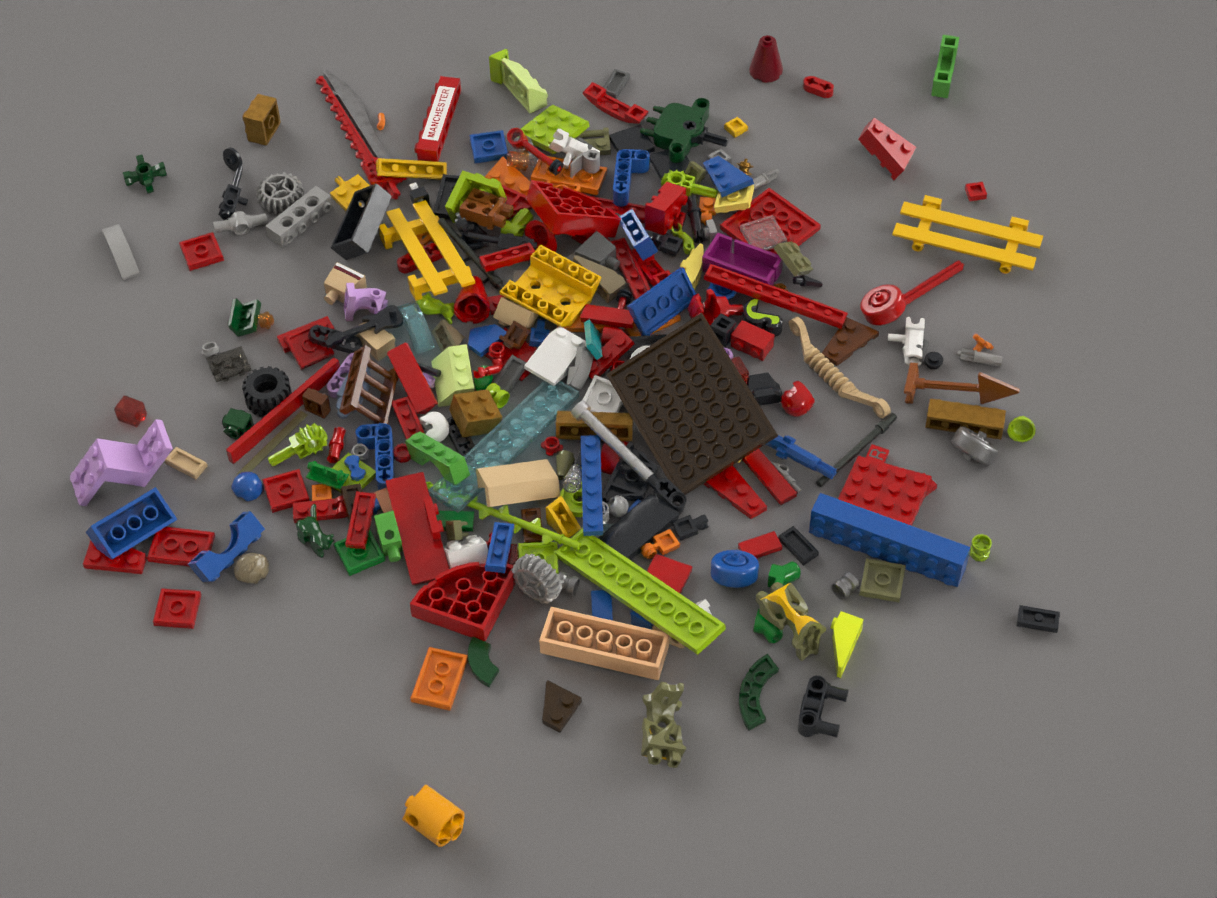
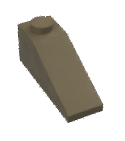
(610, 280)

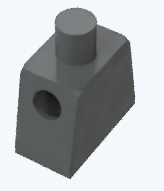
(599, 250)

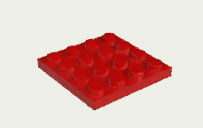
(792, 221)
(885, 489)

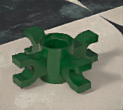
(144, 174)

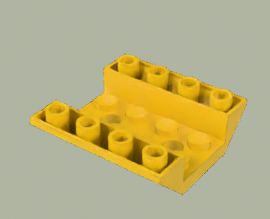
(559, 282)

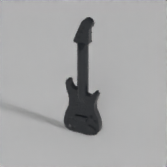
(387, 318)

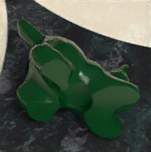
(310, 531)

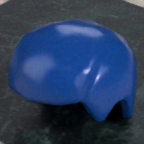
(247, 486)

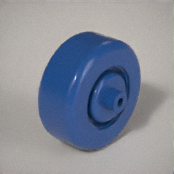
(734, 568)

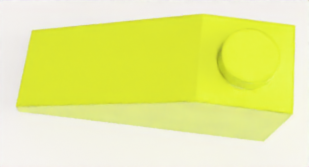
(845, 636)

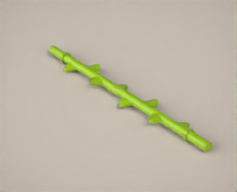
(533, 526)

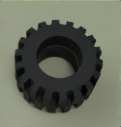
(264, 380)

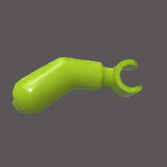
(688, 242)

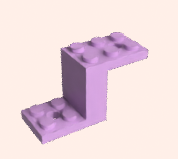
(120, 462)

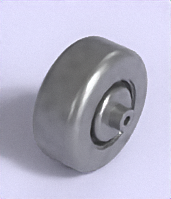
(974, 446)

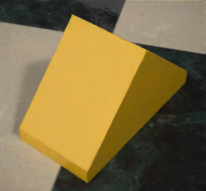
(561, 518)

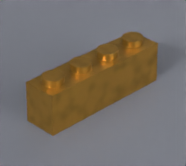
(953, 415)
(618, 423)

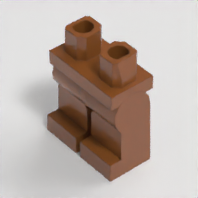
(485, 209)

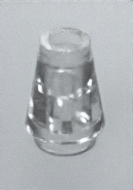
(572, 480)

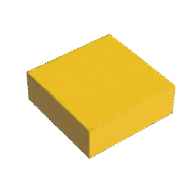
(735, 127)

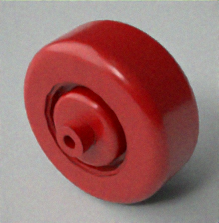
(883, 304)

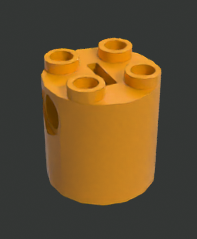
(434, 816)

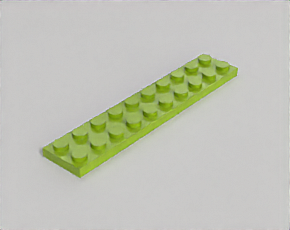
(642, 592)

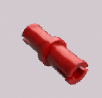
(336, 445)

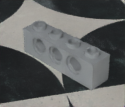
(299, 216)

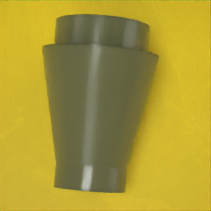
(564, 461)

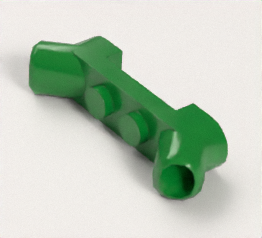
(783, 574)

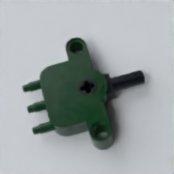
(682, 128)

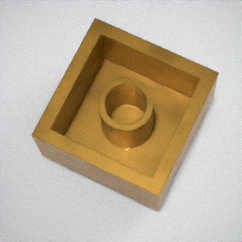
(261, 119)
(475, 413)

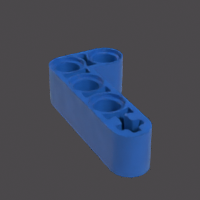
(628, 162)
(381, 439)

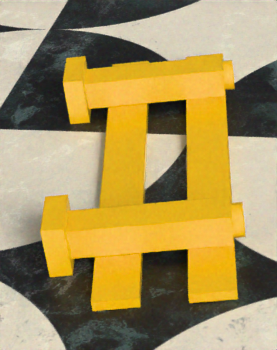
(931, 212)
(406, 232)

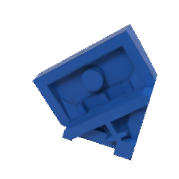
(482, 337)

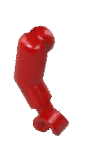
(489, 370)

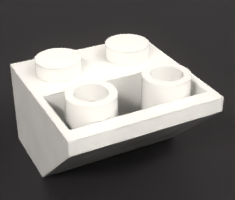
(467, 551)

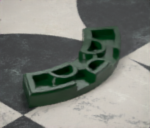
(751, 689)

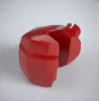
(713, 307)

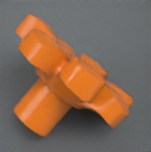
(981, 343)

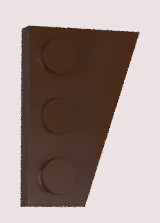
(847, 340)

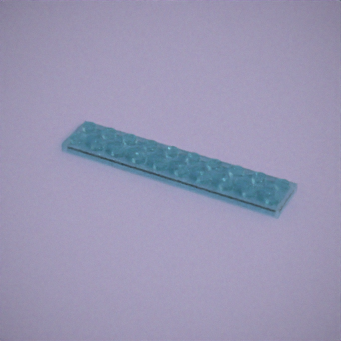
(507, 440)

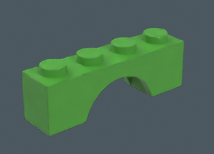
(945, 66)
(449, 463)

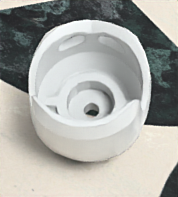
(435, 426)

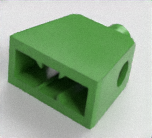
(388, 535)

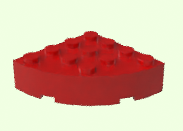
(571, 211)
(464, 599)

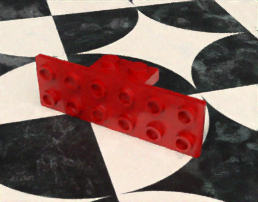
(418, 527)

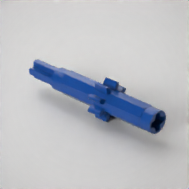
(786, 448)

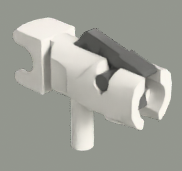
(569, 145)
(914, 343)

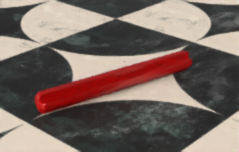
(933, 281)

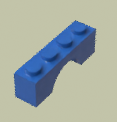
(244, 530)

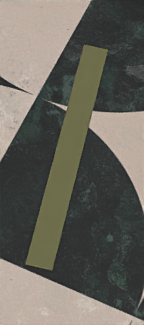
(274, 442)

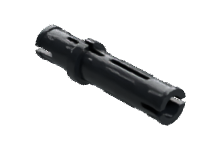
(694, 213)

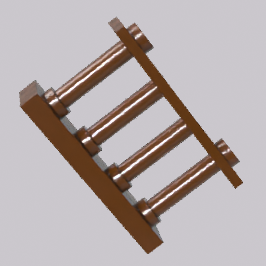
(354, 387)

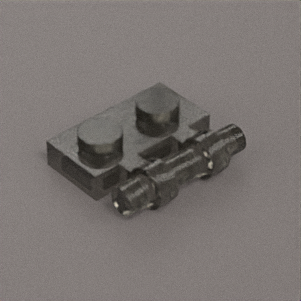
(228, 364)

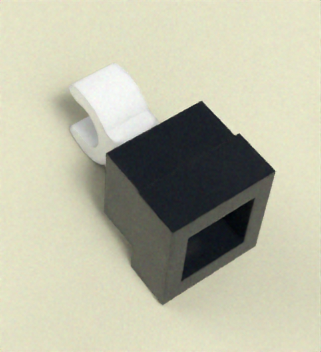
(418, 194)

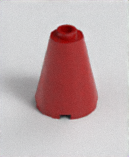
(472, 303)

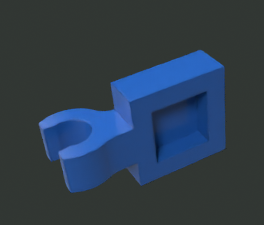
(538, 334)

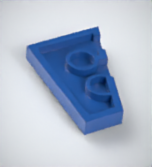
(726, 176)

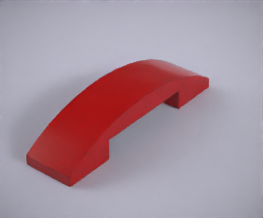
(612, 106)
(651, 269)

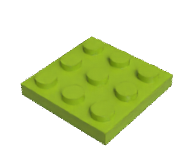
(544, 126)

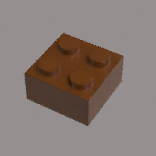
(316, 403)

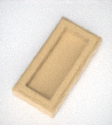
(186, 463)

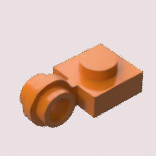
(707, 208)
(664, 542)

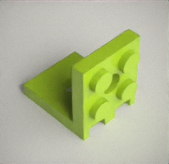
(465, 185)

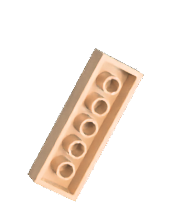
(604, 643)

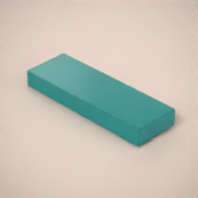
(593, 339)

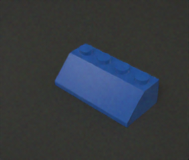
(131, 524)

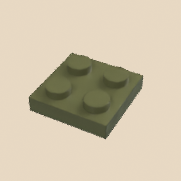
(792, 257)
(882, 580)

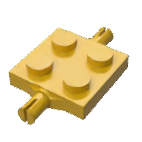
(346, 189)

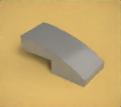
(579, 373)

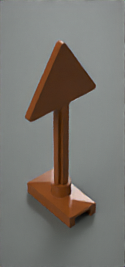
(988, 387)

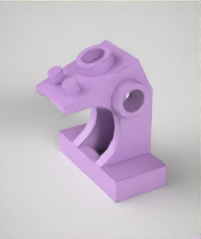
(366, 298)

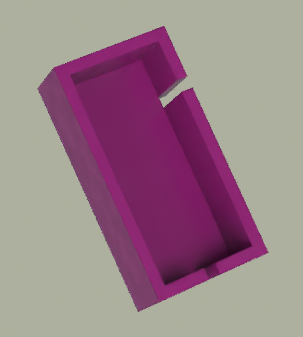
(745, 260)

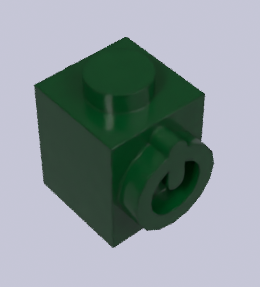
(237, 423)

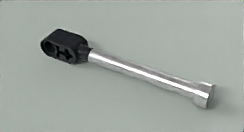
(662, 487)

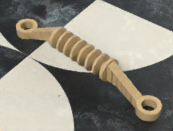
(832, 375)

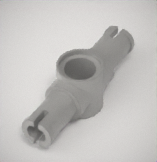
(240, 223)

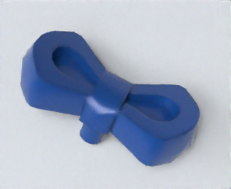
(356, 472)

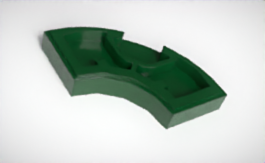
(480, 663)

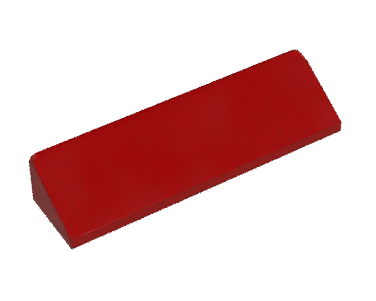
(412, 378)

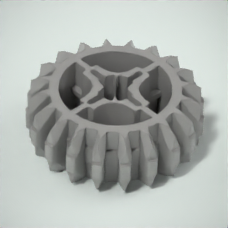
(279, 188)
(537, 578)

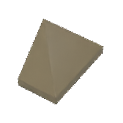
(446, 335)

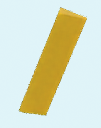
(411, 168)

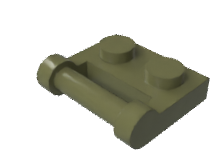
(600, 144)

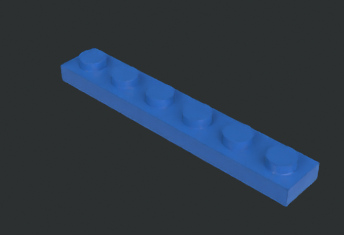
(591, 486)

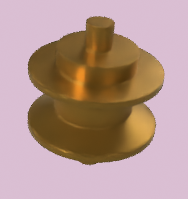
(744, 166)

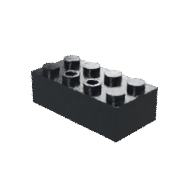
(361, 222)

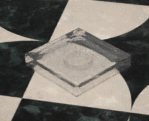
(763, 233)

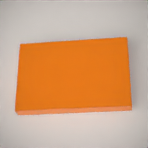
(439, 678)

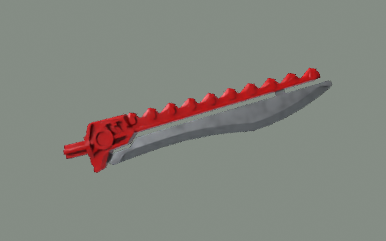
(357, 113)

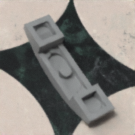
(121, 252)

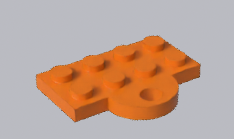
(581, 181)

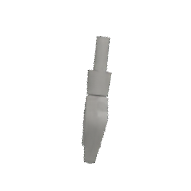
(785, 474)

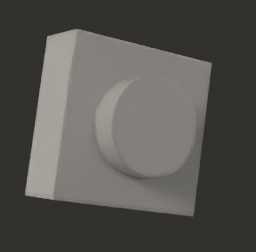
(710, 230)

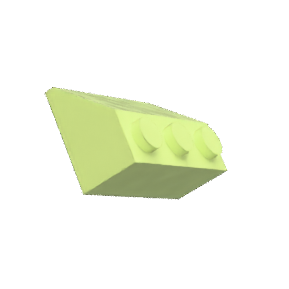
(523, 86)
(455, 374)

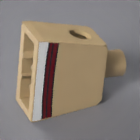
(336, 282)

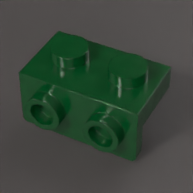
(244, 317)

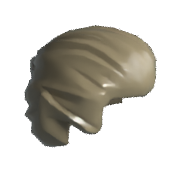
(251, 568)

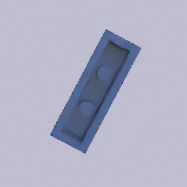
(638, 235)

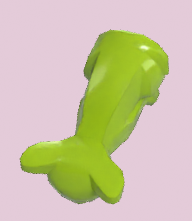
(435, 306)

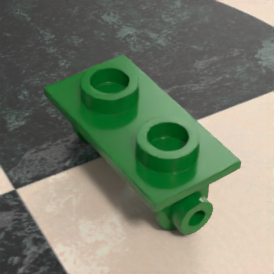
(326, 475)

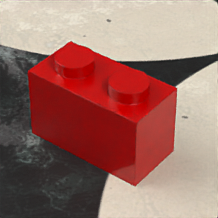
(752, 340)

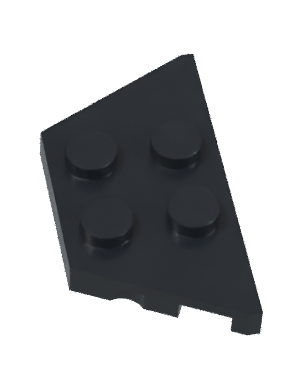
(626, 481)

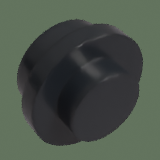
(933, 360)

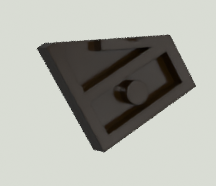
(558, 706)

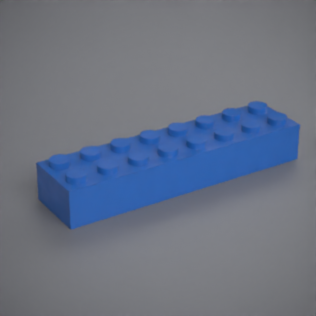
(889, 540)

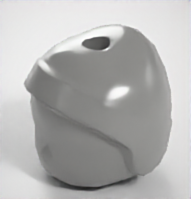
(618, 506)

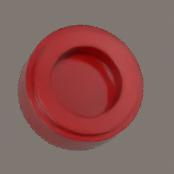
(401, 453)

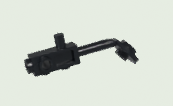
(232, 193)
(504, 240)

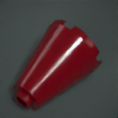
(766, 61)

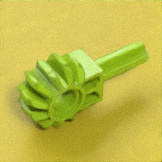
(688, 182)
(303, 443)

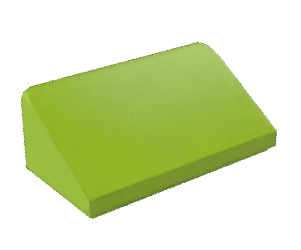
(495, 65)

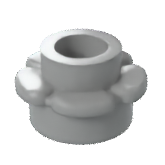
(210, 349)
(361, 451)

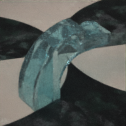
(416, 327)

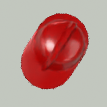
(541, 234)

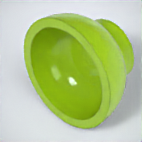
(1021, 429)

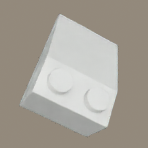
(555, 356)

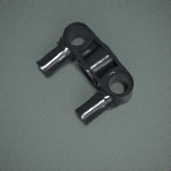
(813, 705)

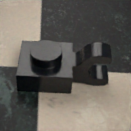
(667, 244)
(688, 527)

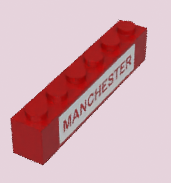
(438, 119)

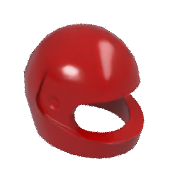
(797, 400)

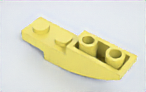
(693, 265)

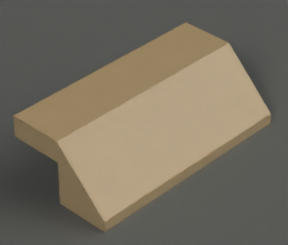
(518, 482)

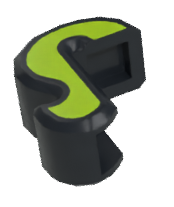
(765, 321)

